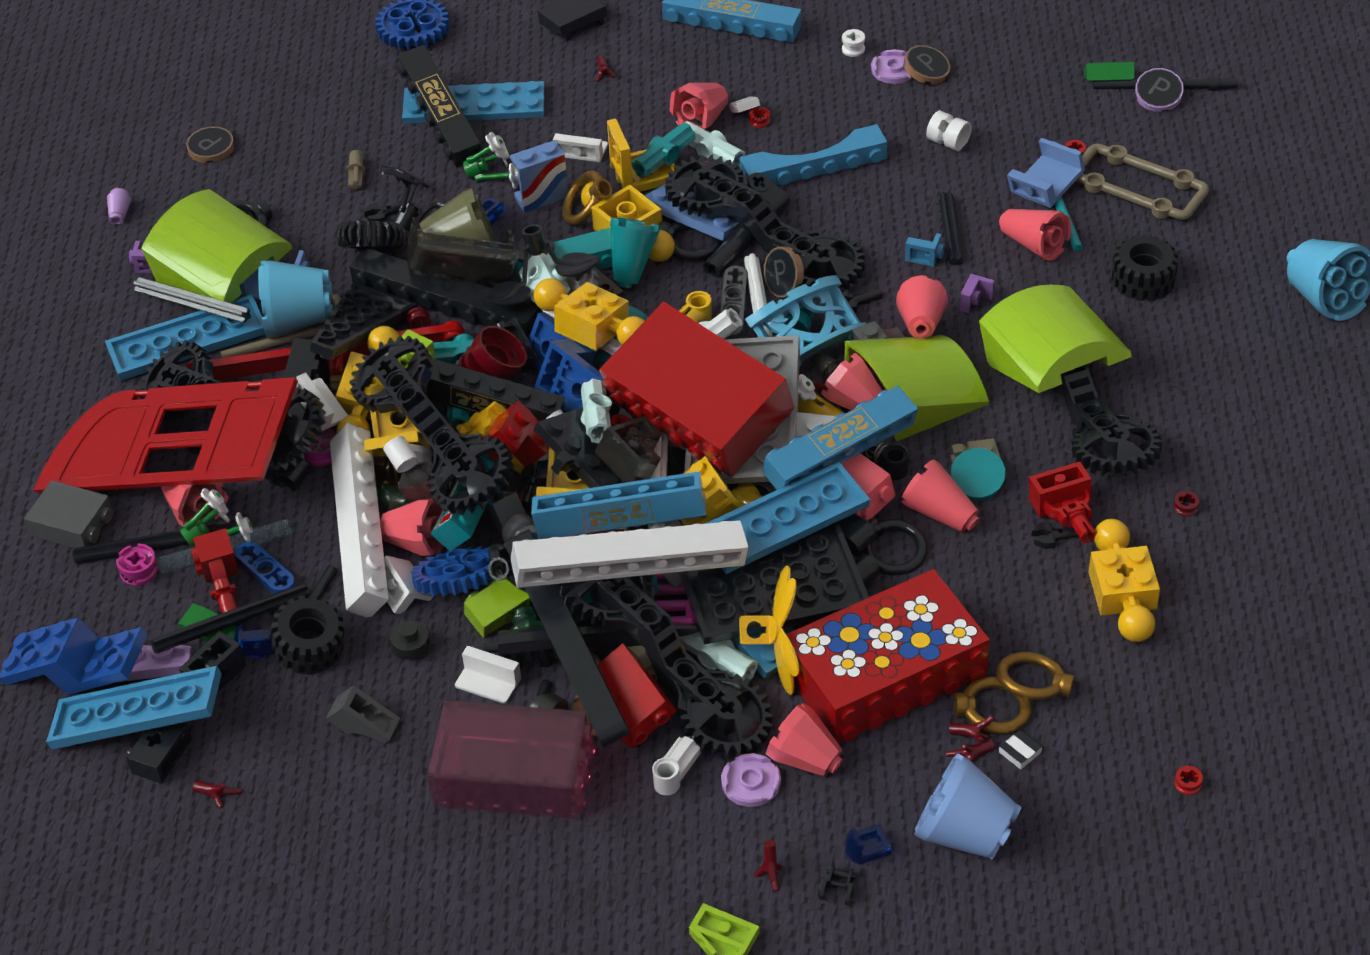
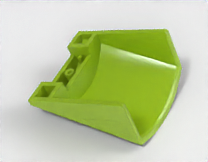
(209, 246)
(1045, 334)
(929, 371)

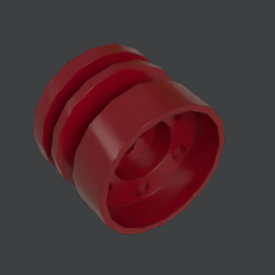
(495, 353)

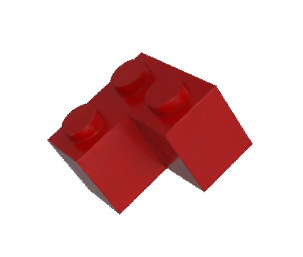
(516, 430)

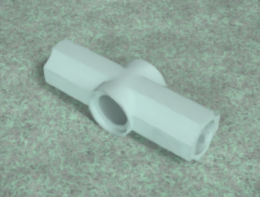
(714, 144)
(595, 409)
(721, 656)

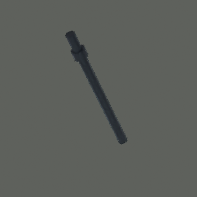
(1211, 83)

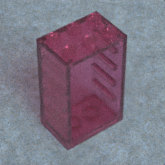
(511, 759)

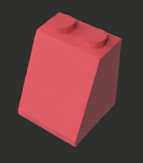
(873, 481)

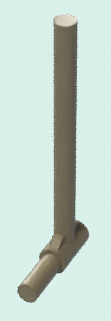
(278, 341)

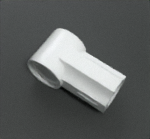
(724, 323)
(406, 455)
(674, 765)

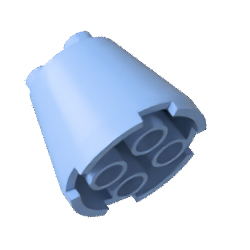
(967, 811)

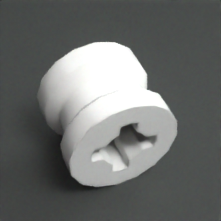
(853, 42)

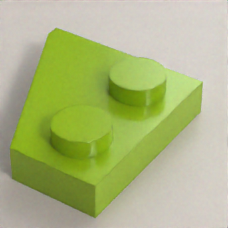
(722, 933)

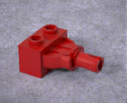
(1065, 497)
(216, 561)

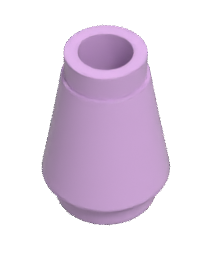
(118, 204)

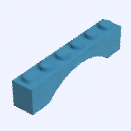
(859, 148)

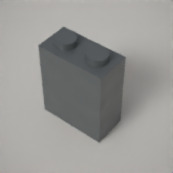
(68, 515)

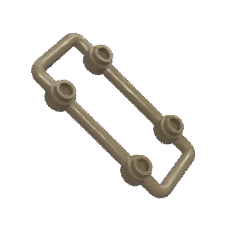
(1160, 207)

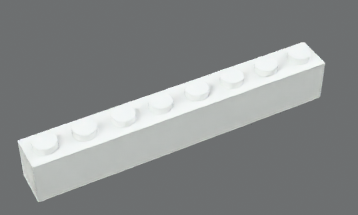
(358, 522)
(628, 553)

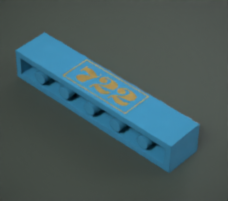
(737, 16)
(841, 438)
(619, 506)

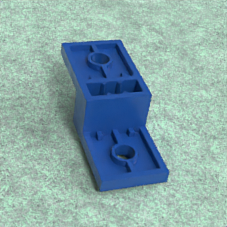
(562, 363)
(73, 656)

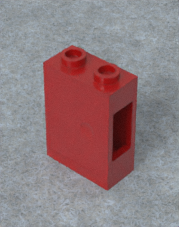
(636, 694)

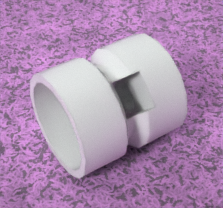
(948, 130)

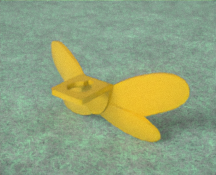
(784, 652)

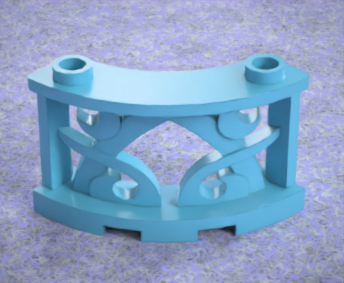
(827, 294)

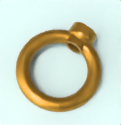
(598, 191)
(1061, 683)
(965, 706)

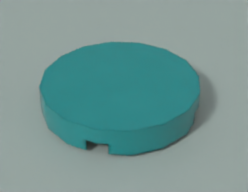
(978, 473)

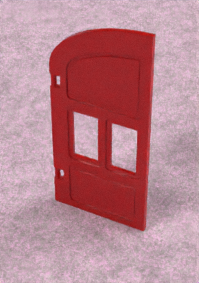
(116, 436)

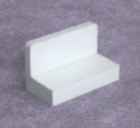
(581, 147)
(333, 409)
(400, 584)
(488, 675)

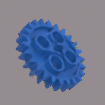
(399, 29)
(453, 571)

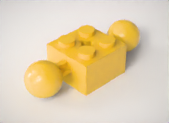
(632, 205)
(587, 314)
(345, 397)
(1124, 580)

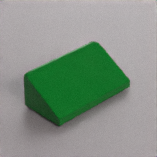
(1109, 71)

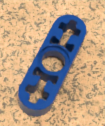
(263, 559)

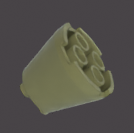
(460, 217)

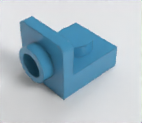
(924, 251)

